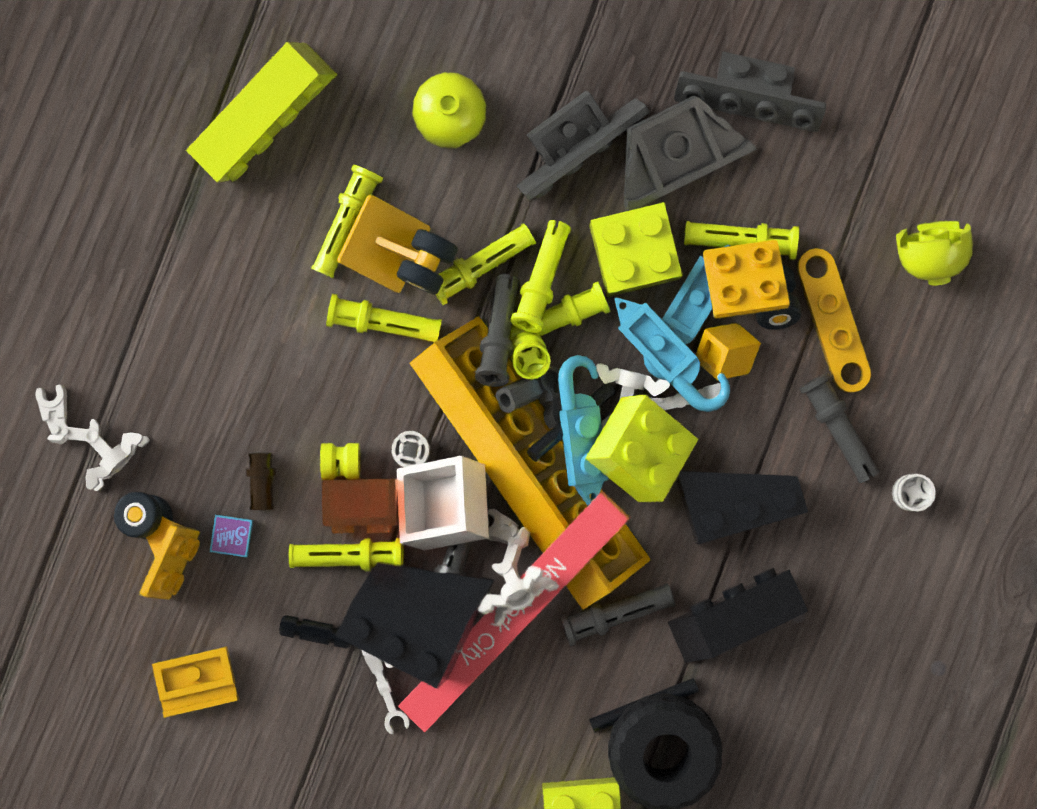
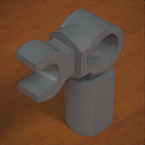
(527, 391)

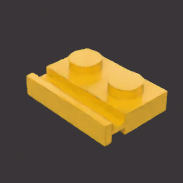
(195, 681)

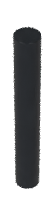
(555, 435)
(608, 718)

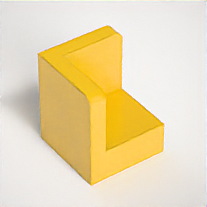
(727, 350)

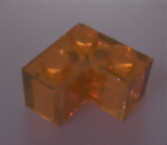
(360, 503)

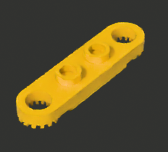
(833, 320)

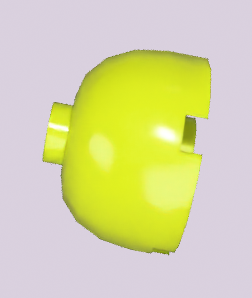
(449, 110)
(936, 251)

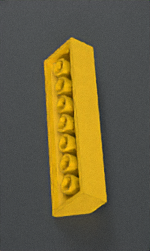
(500, 441)

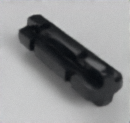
(311, 631)

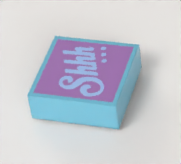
(231, 536)

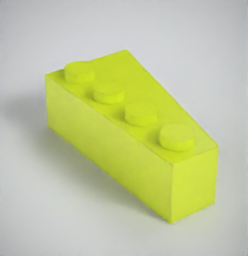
(261, 111)

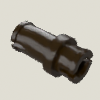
(260, 475)

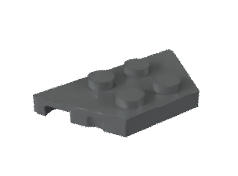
(677, 149)

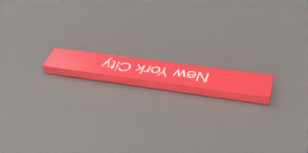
(487, 640)

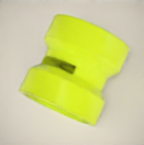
(533, 362)
(348, 457)

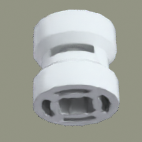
(410, 449)
(920, 493)

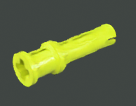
(359, 187)
(723, 235)
(464, 273)
(538, 291)
(572, 310)
(365, 317)
(363, 554)

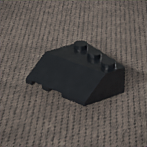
(414, 618)

